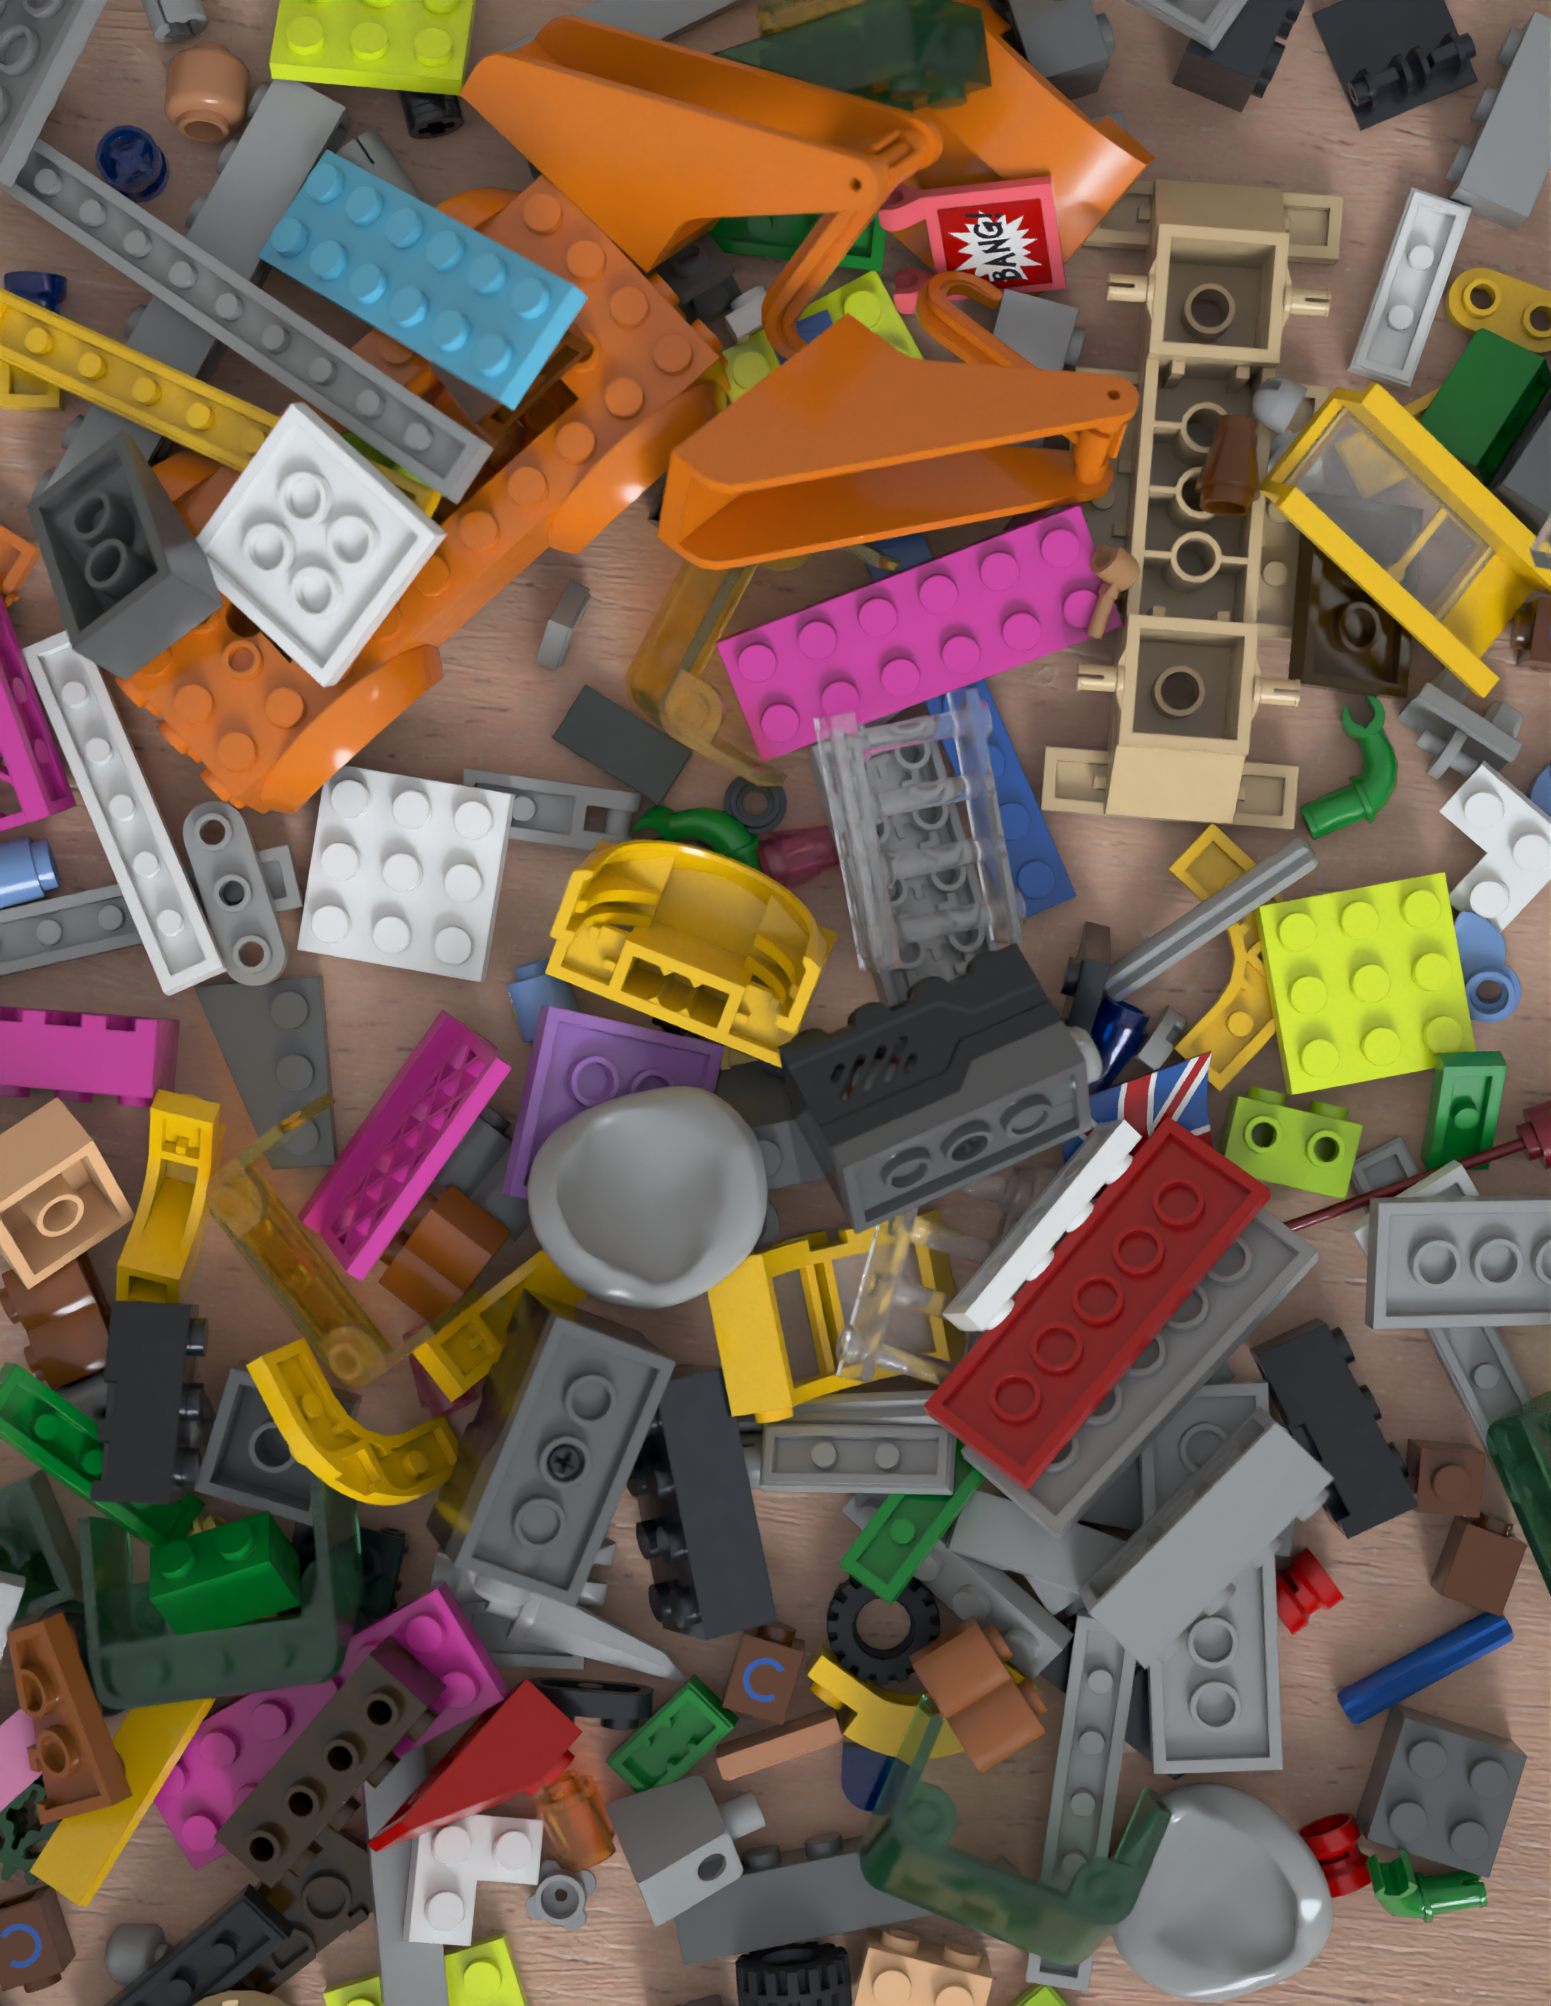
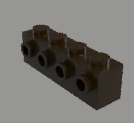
(331, 1761)

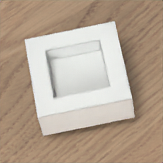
(746, 315)

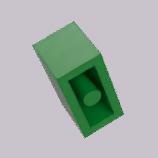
(225, 1576)

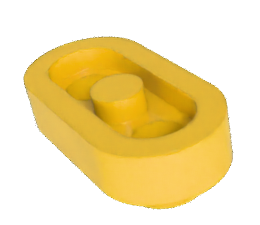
(1508, 310)

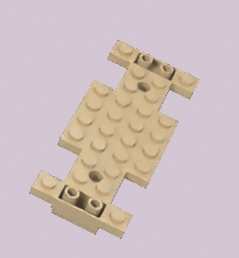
(1203, 577)

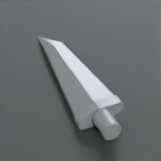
(585, 1635)

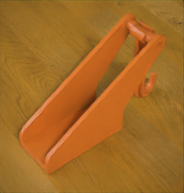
(676, 138)
(888, 445)

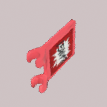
(983, 229)

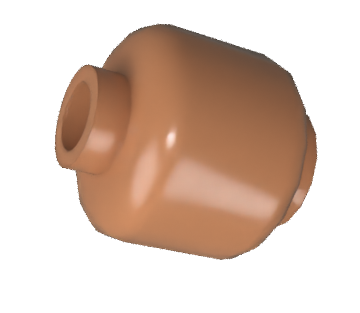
(207, 92)

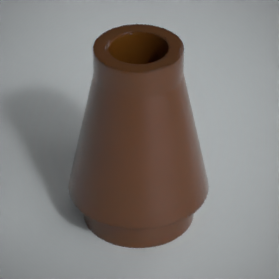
(1230, 470)

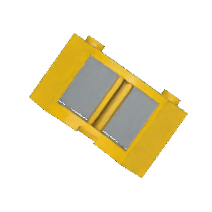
(790, 1302)

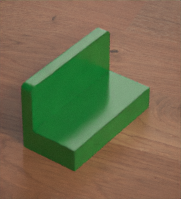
(1487, 402)

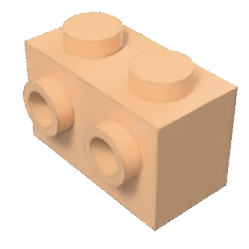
(910, 1972)

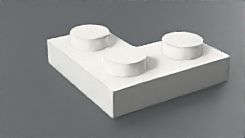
(1515, 844)
(450, 1863)

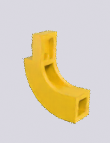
(172, 1208)
(475, 1339)
(876, 1714)

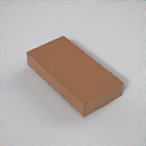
(779, 1743)

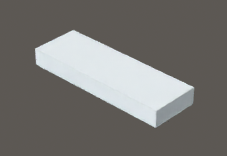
(1409, 289)

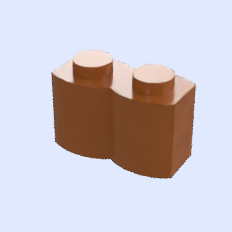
(443, 1254)
(63, 1321)
(978, 1693)

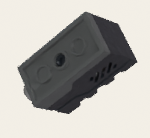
(939, 1087)
(548, 1452)

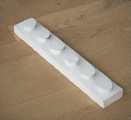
(125, 814)

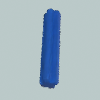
(1424, 1666)

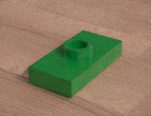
(672, 1737)

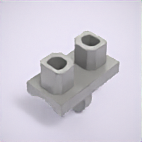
(1458, 734)

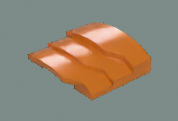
(1028, 131)

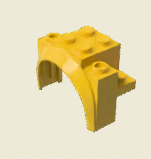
(694, 944)

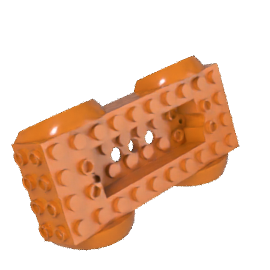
(586, 457)

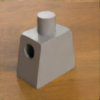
(682, 1842)

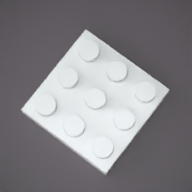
(316, 544)
(406, 872)

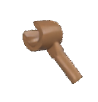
(1119, 572)

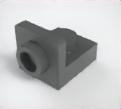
(701, 279)

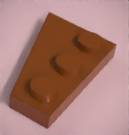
(72, 1739)

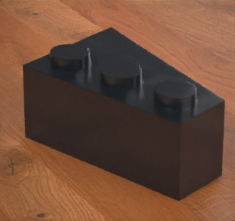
(151, 1403)
(1335, 1425)

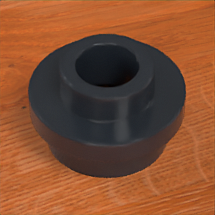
(757, 824)

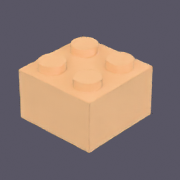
(54, 1194)

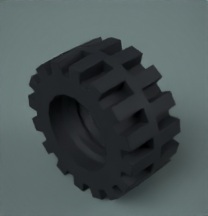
(873, 1662)
(794, 1976)

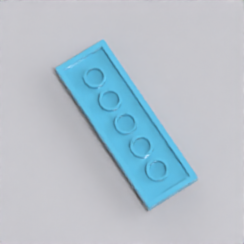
(422, 278)

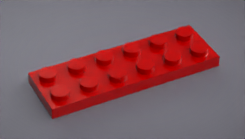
(1097, 1303)

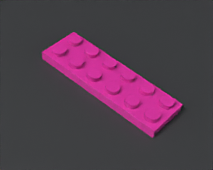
(917, 631)
(253, 1732)

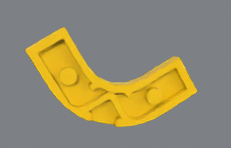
(1242, 1014)
(337, 1447)

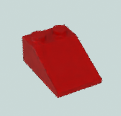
(500, 1755)

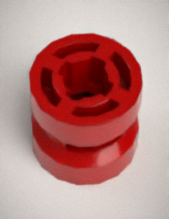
(1304, 1590)
(1337, 1851)

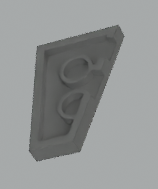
(278, 1059)

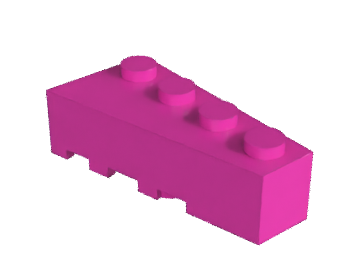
(87, 1055)

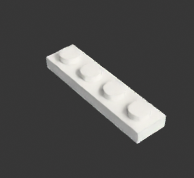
(1028, 1245)

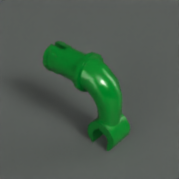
(1368, 790)
(708, 825)
(1416, 1896)

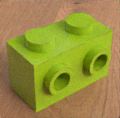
(1291, 1145)

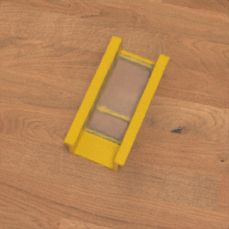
(1408, 526)

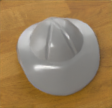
(649, 1196)
(1226, 1899)

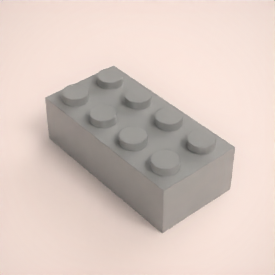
(1205, 1538)

